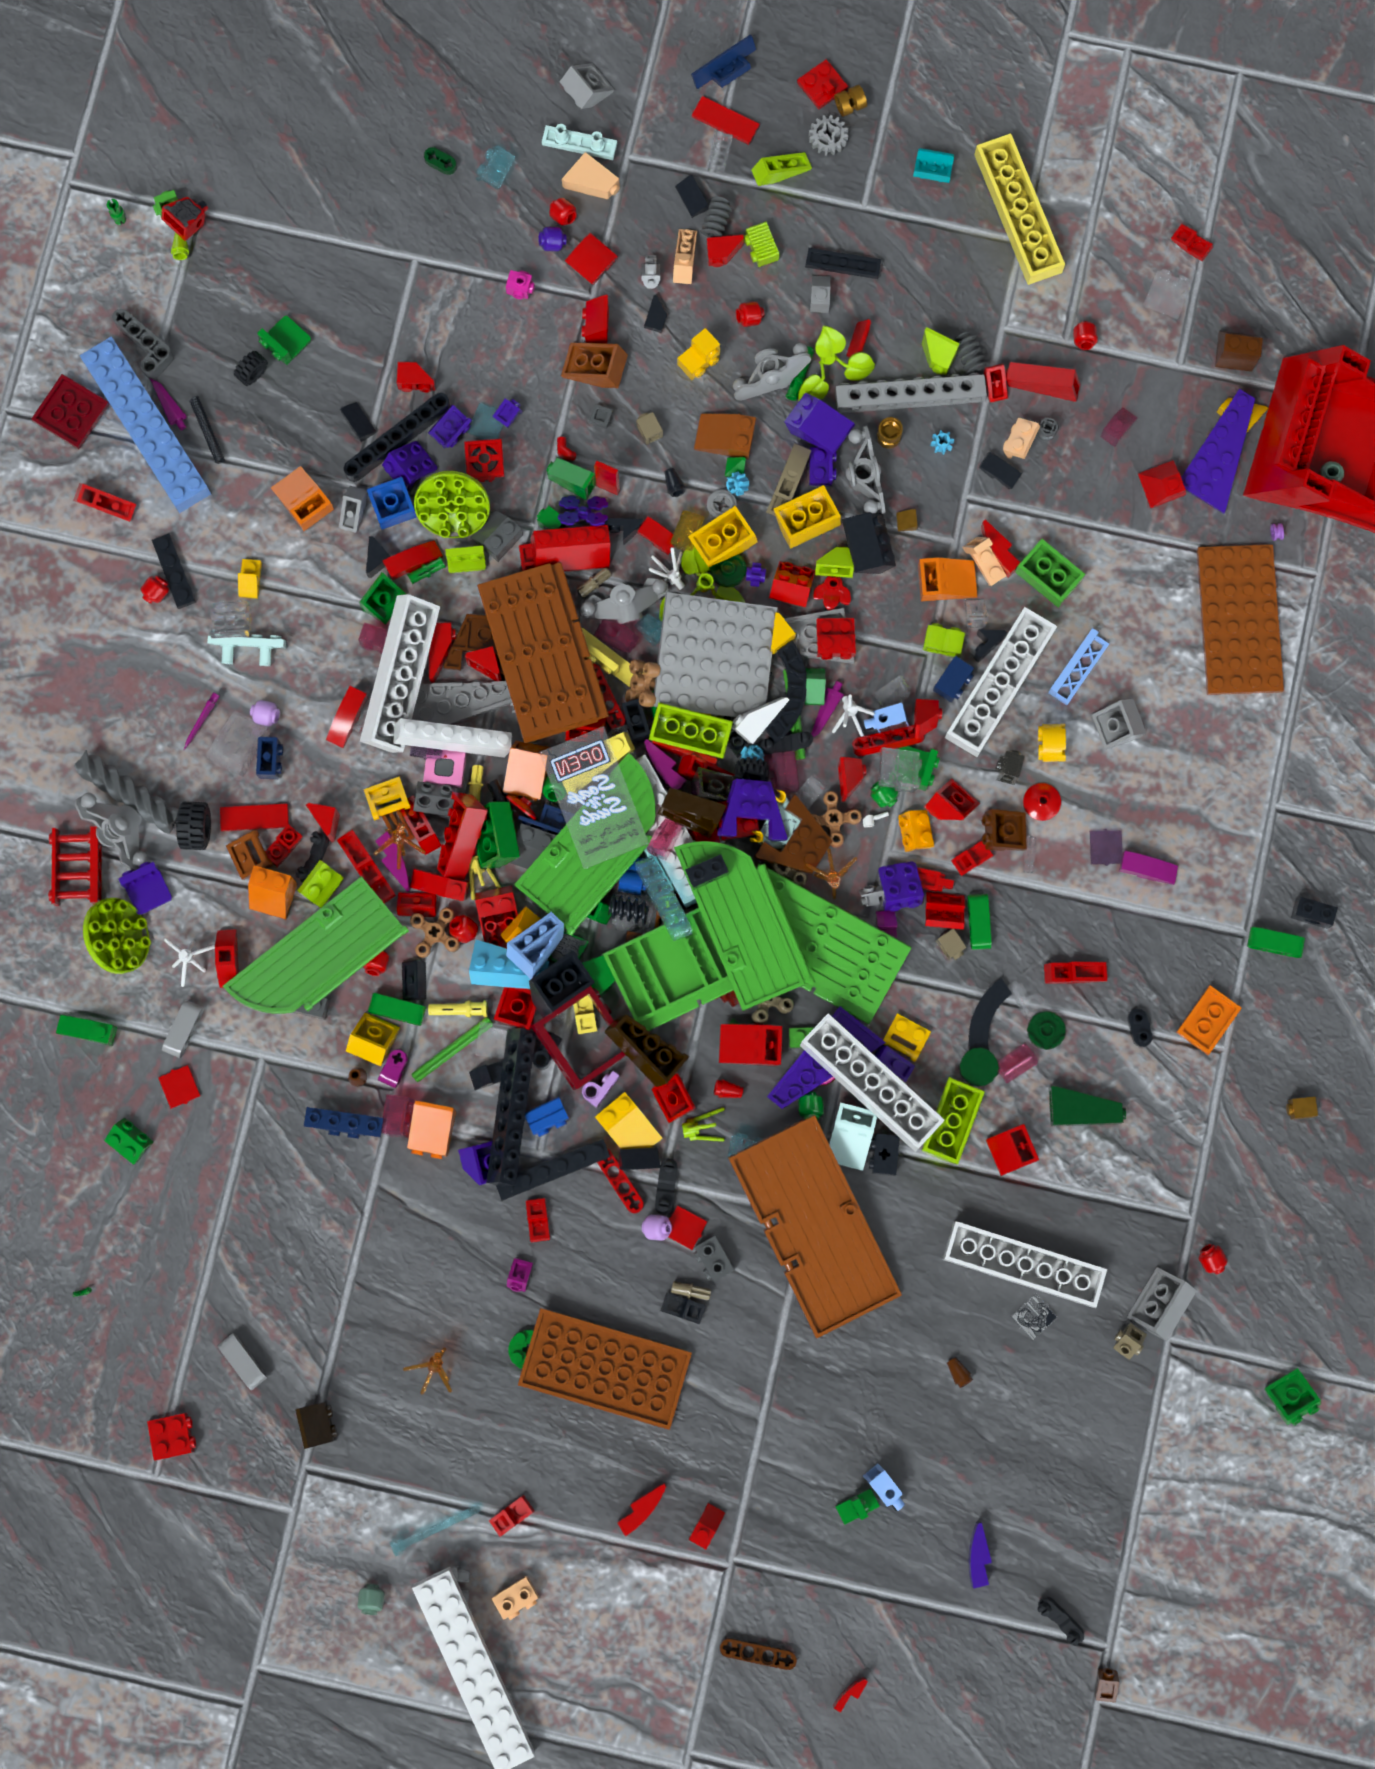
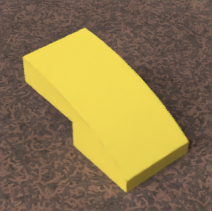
(585, 1016)

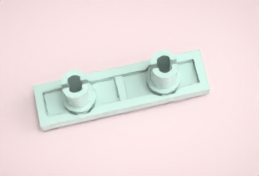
(579, 142)
(265, 646)

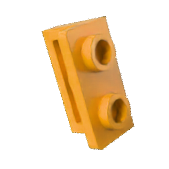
(916, 830)

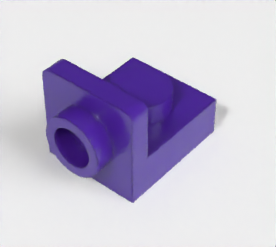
(507, 412)

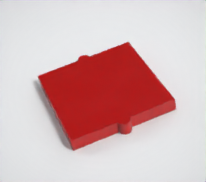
(179, 1087)
(686, 1227)

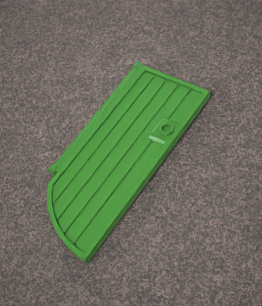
(557, 876)
(747, 925)
(318, 953)

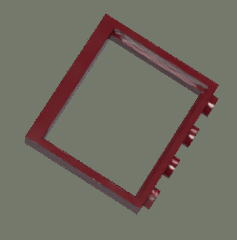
(554, 1051)

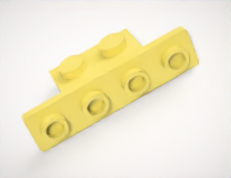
(607, 658)

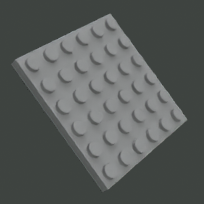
(714, 655)

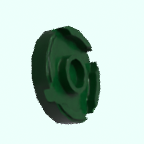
(729, 572)
(1046, 1030)
(978, 1067)

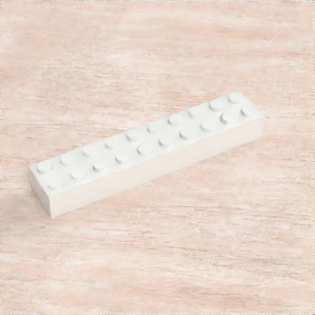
(473, 1670)

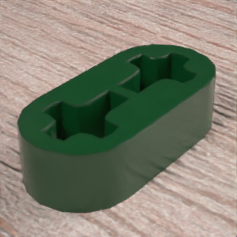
(442, 157)

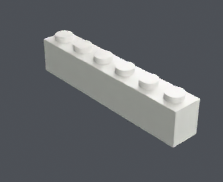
(452, 737)

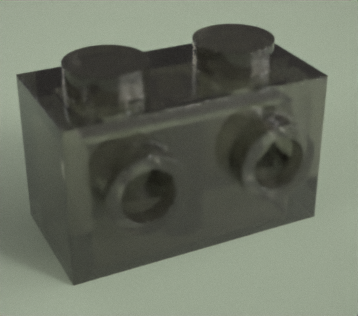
(1009, 767)

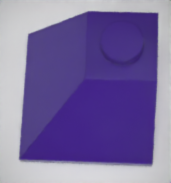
(476, 1161)

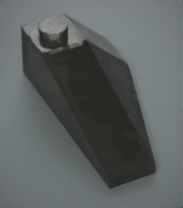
(712, 784)

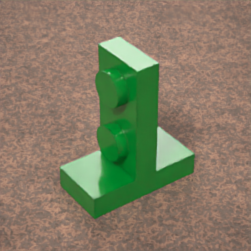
(857, 1506)

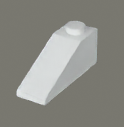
(755, 721)

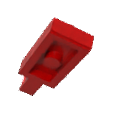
(934, 880)

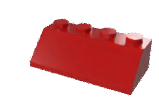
(573, 547)

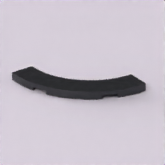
(796, 692)
(984, 1014)

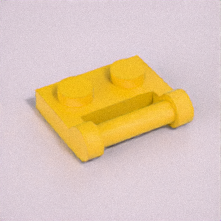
(385, 793)
(909, 1032)

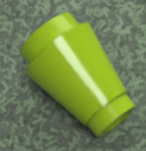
(179, 248)

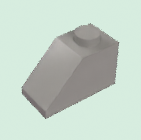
(820, 294)
(352, 508)

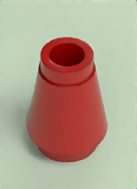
(726, 1089)

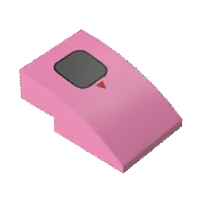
(447, 770)

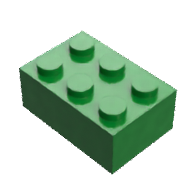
(498, 837)

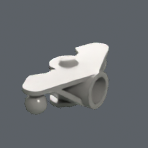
(772, 372)
(871, 467)
(625, 602)
(115, 828)

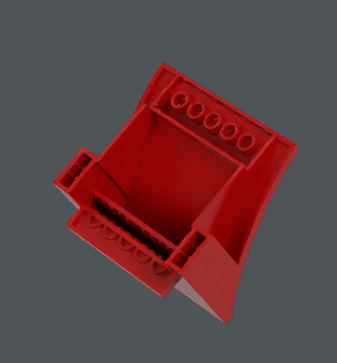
(1318, 416)

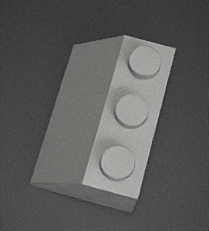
(1162, 1303)

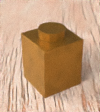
(1302, 1108)

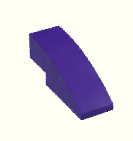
(978, 1557)

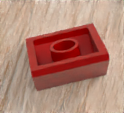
(484, 662)
(327, 818)
(516, 1008)
(673, 1099)

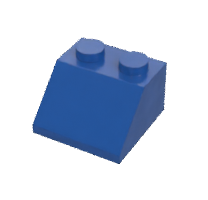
(391, 503)

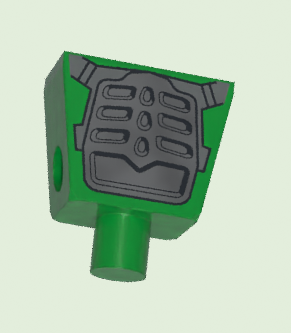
(568, 944)

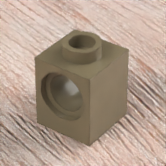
(649, 427)
(951, 945)

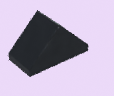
(375, 557)

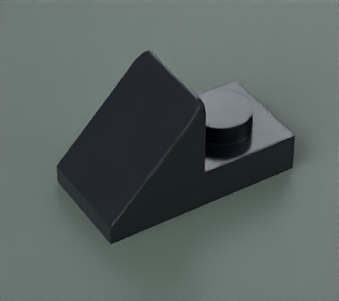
(627, 525)
(991, 639)
(486, 1075)

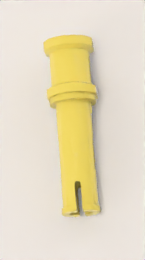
(460, 1009)

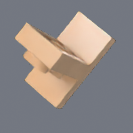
(985, 559)

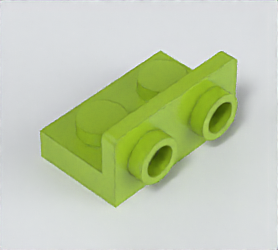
(466, 559)
(320, 884)

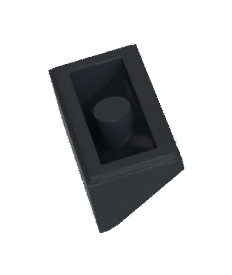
(692, 196)
(358, 421)
(414, 980)
(639, 1158)

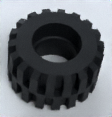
(193, 825)

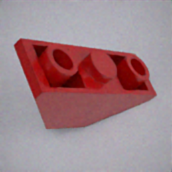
(226, 955)

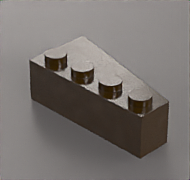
(646, 1050)

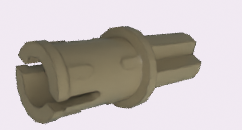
(594, 582)
(691, 1290)

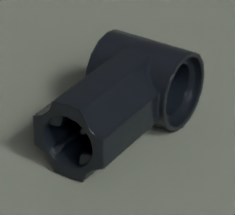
(543, 1052)

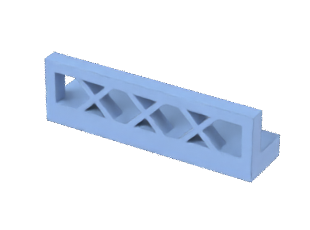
(1065, 675)

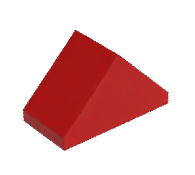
(995, 383)

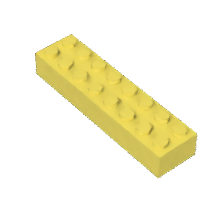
(1019, 209)

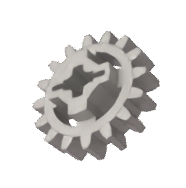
(822, 140)

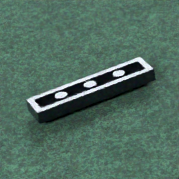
(843, 263)
(173, 571)

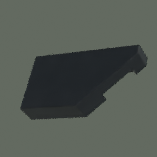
(656, 316)

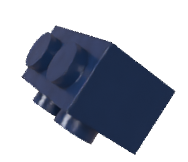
(953, 679)
(268, 758)

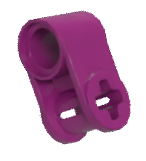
(392, 1072)

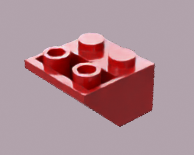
(792, 584)
(1012, 1150)

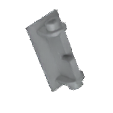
(871, 895)

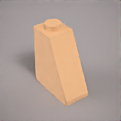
(591, 178)

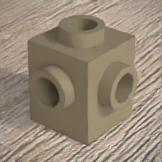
(1129, 1341)

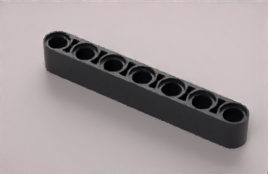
(387, 438)

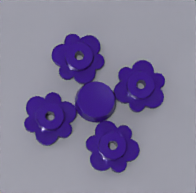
(583, 512)

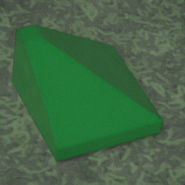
(734, 465)

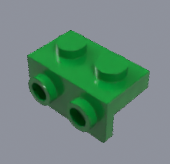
(128, 1140)

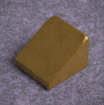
(907, 520)

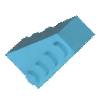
(493, 967)

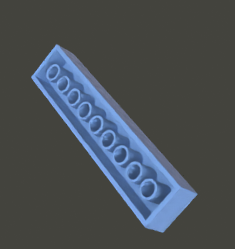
(145, 424)

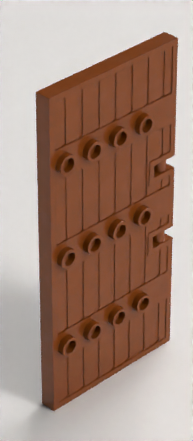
(817, 1224)

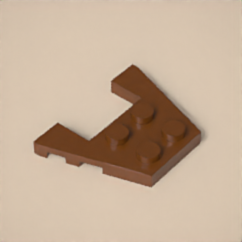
(472, 636)
(804, 846)

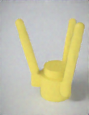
(475, 867)

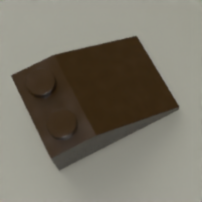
(316, 1424)

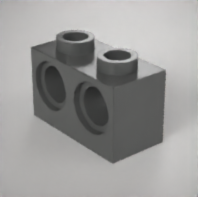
(433, 798)

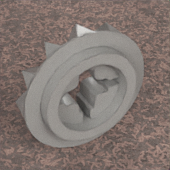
(717, 497)

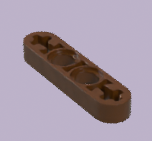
(758, 1651)

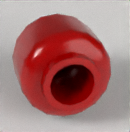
(562, 211)
(749, 314)
(1085, 335)
(154, 589)
(463, 928)
(378, 964)
(1213, 1259)

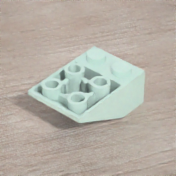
(852, 1135)

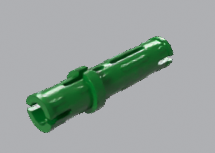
(797, 382)

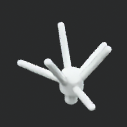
(672, 576)
(850, 710)
(186, 956)

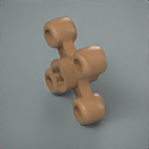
(642, 682)
(842, 818)
(428, 928)

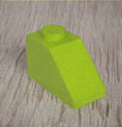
(836, 563)

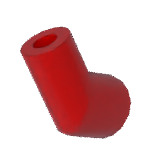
(564, 452)

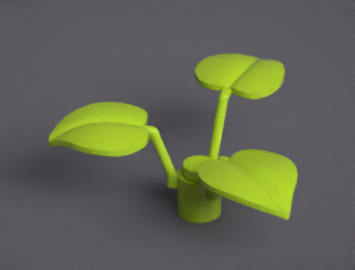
(829, 343)
(694, 563)

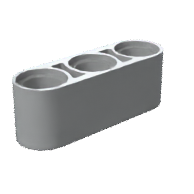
(183, 1029)
(242, 1361)

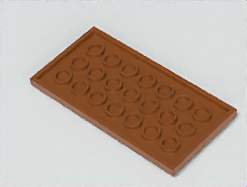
(1240, 619)
(604, 1369)

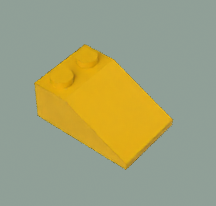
(723, 537)
(627, 1124)

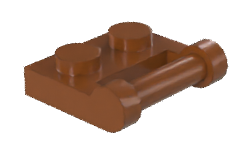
(243, 857)

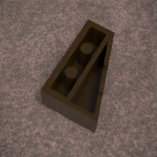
(692, 811)

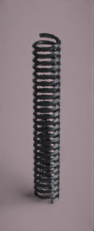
(210, 441)

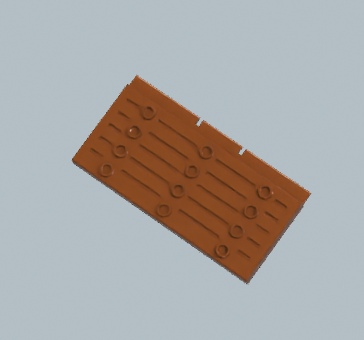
(542, 652)

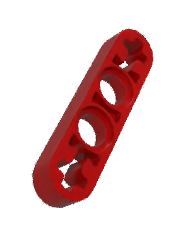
(608, 696)
(887, 737)
(616, 1181)

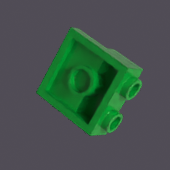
(1293, 1397)

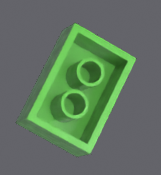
(1050, 573)

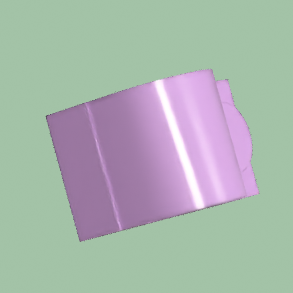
(608, 1082)

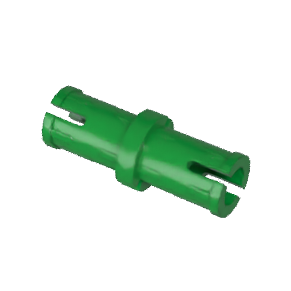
(116, 211)
(436, 564)

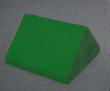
(381, 598)

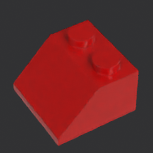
(596, 321)

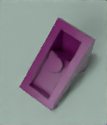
(887, 922)

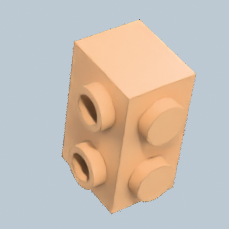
(515, 1597)

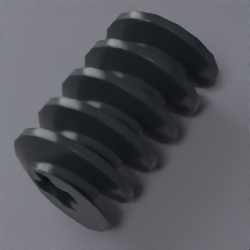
(628, 909)

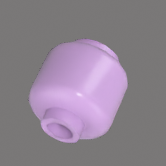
(265, 713)
(656, 1227)

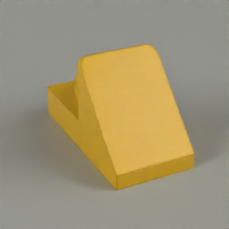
(249, 578)

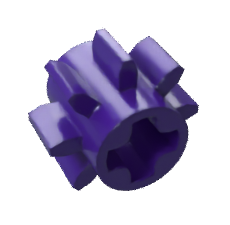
(755, 574)

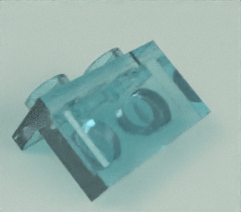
(495, 166)

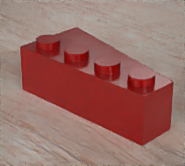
(461, 835)

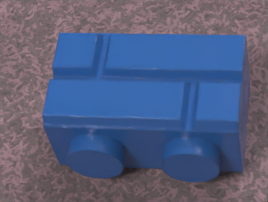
(546, 1117)

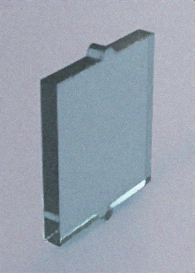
(484, 425)

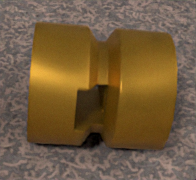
(855, 96)
(889, 432)

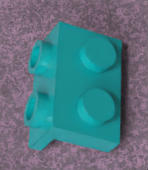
(933, 165)

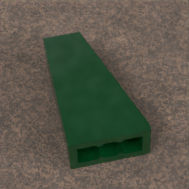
(1081, 1109)

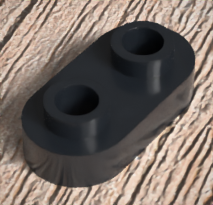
(1137, 1028)

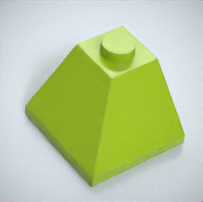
(939, 351)

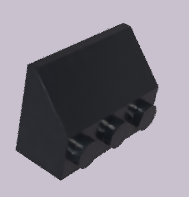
(869, 543)
(559, 984)

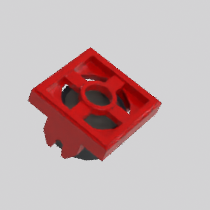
(484, 460)

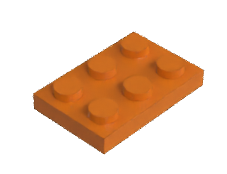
(1208, 1020)

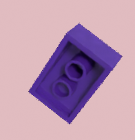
(818, 423)

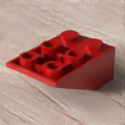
(496, 912)
(750, 1044)

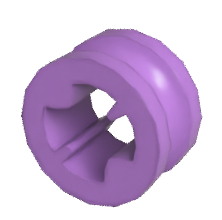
(1277, 531)

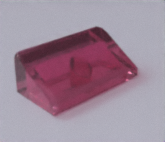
(1016, 1063)

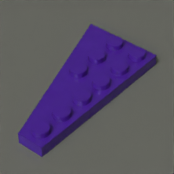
(1215, 464)
(808, 1073)

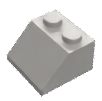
(586, 85)
(1119, 723)

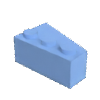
(536, 944)

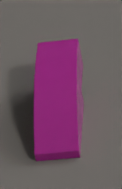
(664, 767)
(390, 862)
(1148, 867)

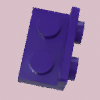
(821, 467)

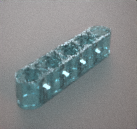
(663, 898)

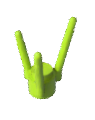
(691, 1128)

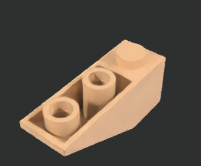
(684, 256)

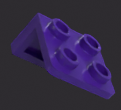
(410, 463)
(901, 886)
(145, 887)

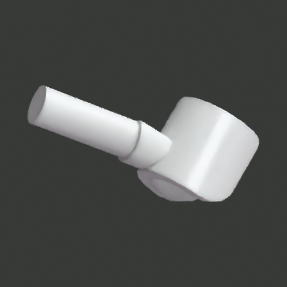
(868, 821)

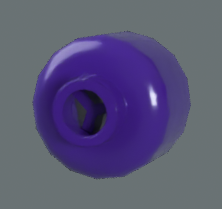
(552, 239)

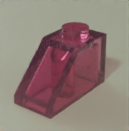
(1118, 426)
(616, 635)
(664, 839)

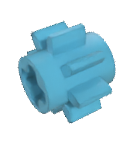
(939, 438)
(737, 483)
(752, 751)

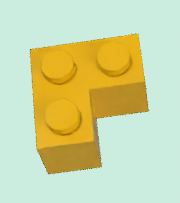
(701, 355)

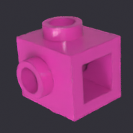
(519, 284)

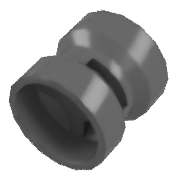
(1047, 433)

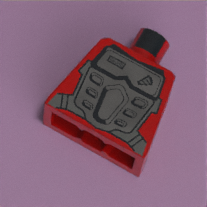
(184, 216)

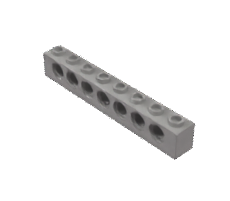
(939, 397)

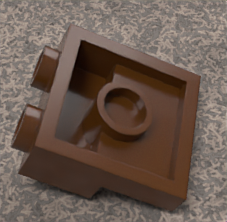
(1004, 830)

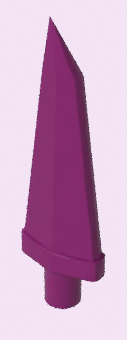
(171, 409)
(831, 700)
(208, 707)

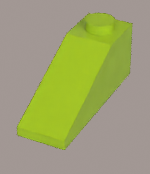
(778, 168)

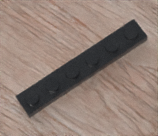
(556, 1168)

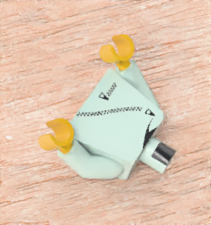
(789, 821)

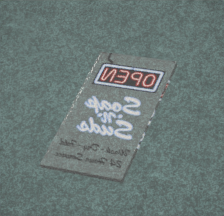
(594, 797)

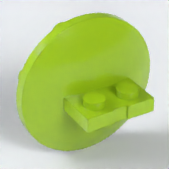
(452, 504)
(115, 935)

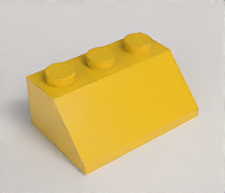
(807, 516)

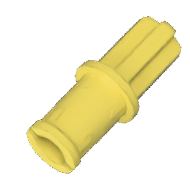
(476, 781)

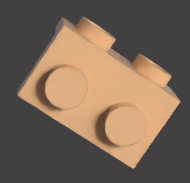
(1021, 438)

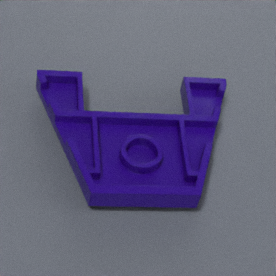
(752, 801)

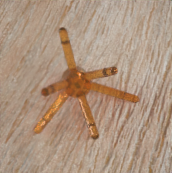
(398, 837)
(832, 877)
(434, 1365)

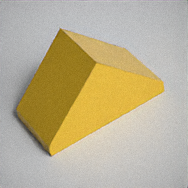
(781, 633)

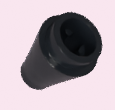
(674, 484)

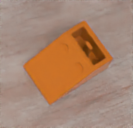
(302, 498)
(946, 579)

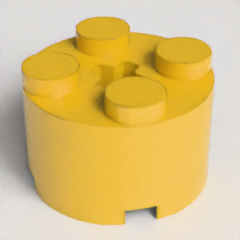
(1053, 742)

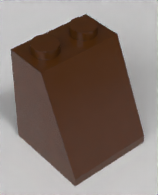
(1238, 351)

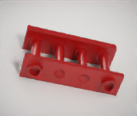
(93, 875)

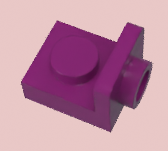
(519, 1275)

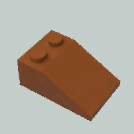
(595, 364)
(725, 434)

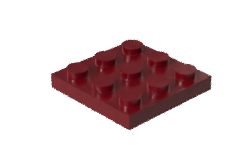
(70, 411)

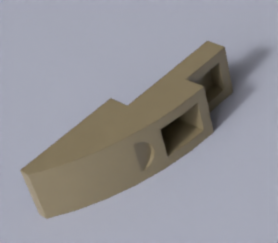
(790, 477)

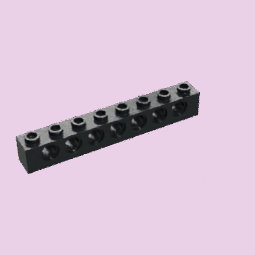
(511, 1107)

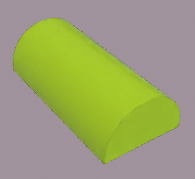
(691, 730)
(958, 1109)

